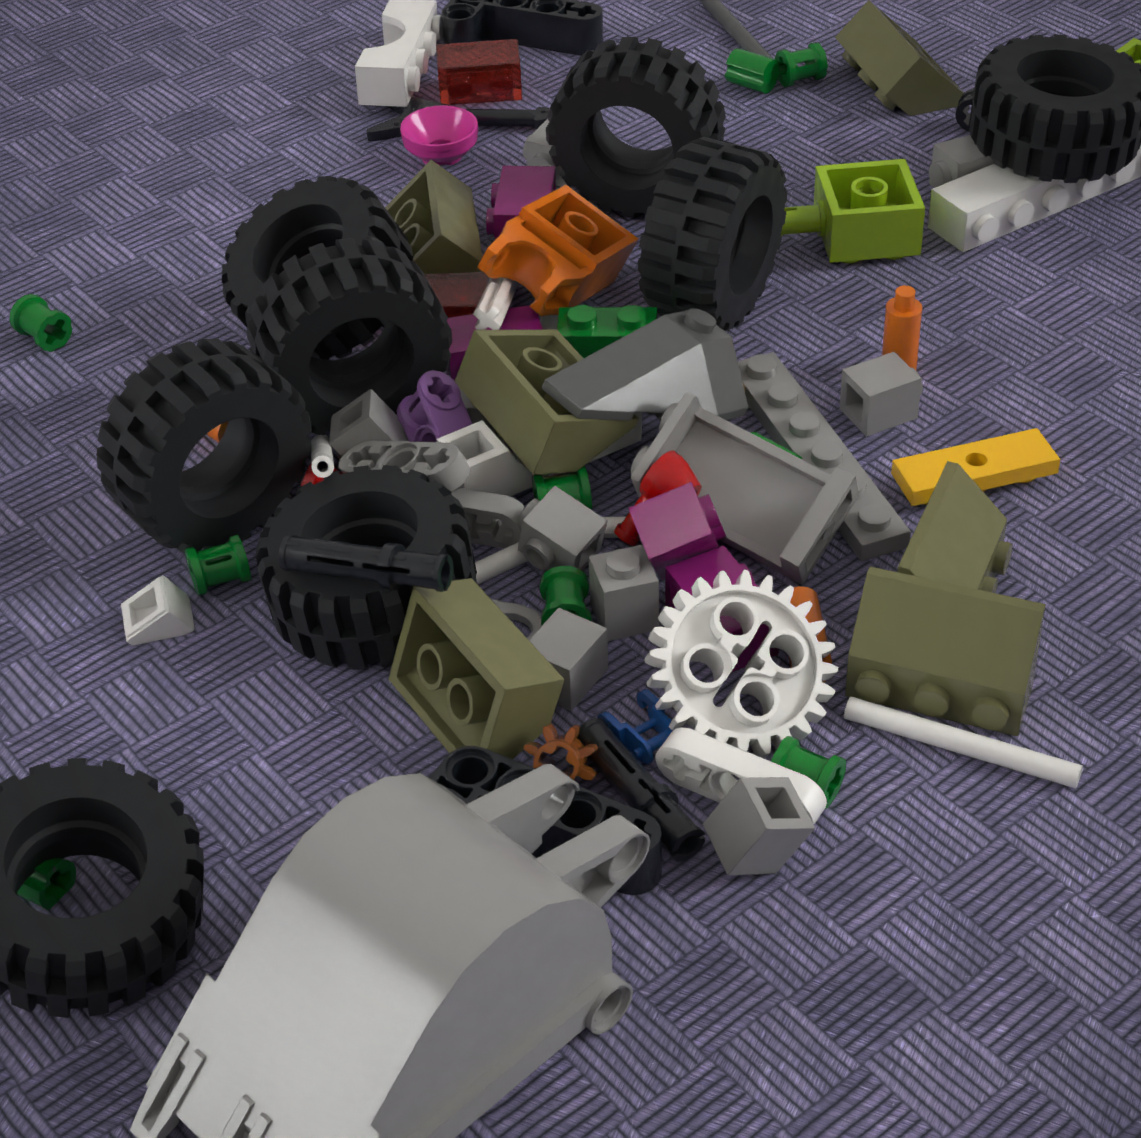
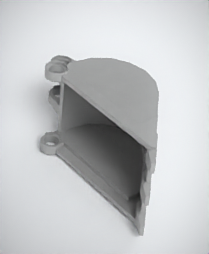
(403, 969)

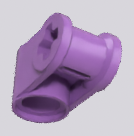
(431, 416)

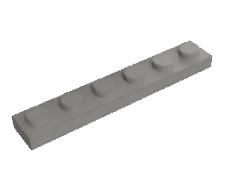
(795, 423)

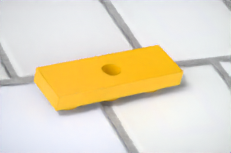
(988, 462)

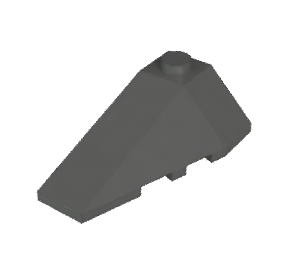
(654, 370)

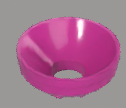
(439, 133)

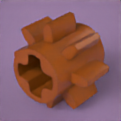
(576, 754)

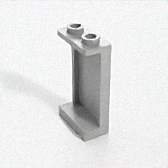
(763, 495)

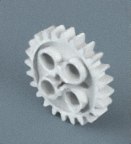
(696, 634)

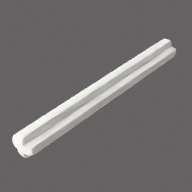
(494, 303)

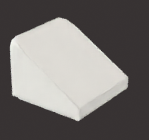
(157, 613)

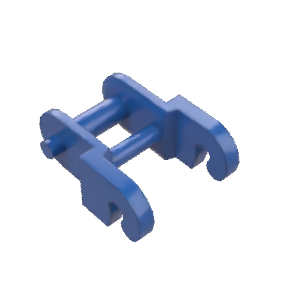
(631, 736)

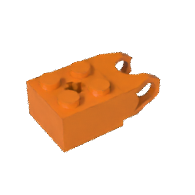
(559, 250)

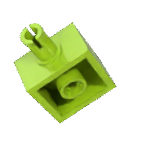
(863, 211)

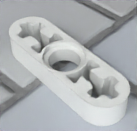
(707, 766)

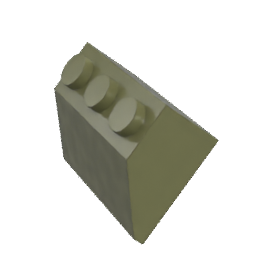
(896, 64)
(439, 221)
(505, 383)
(959, 535)
(944, 650)
(472, 671)

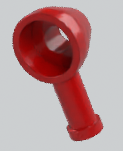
(664, 475)

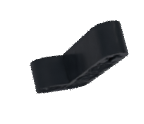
(538, 24)
(477, 771)

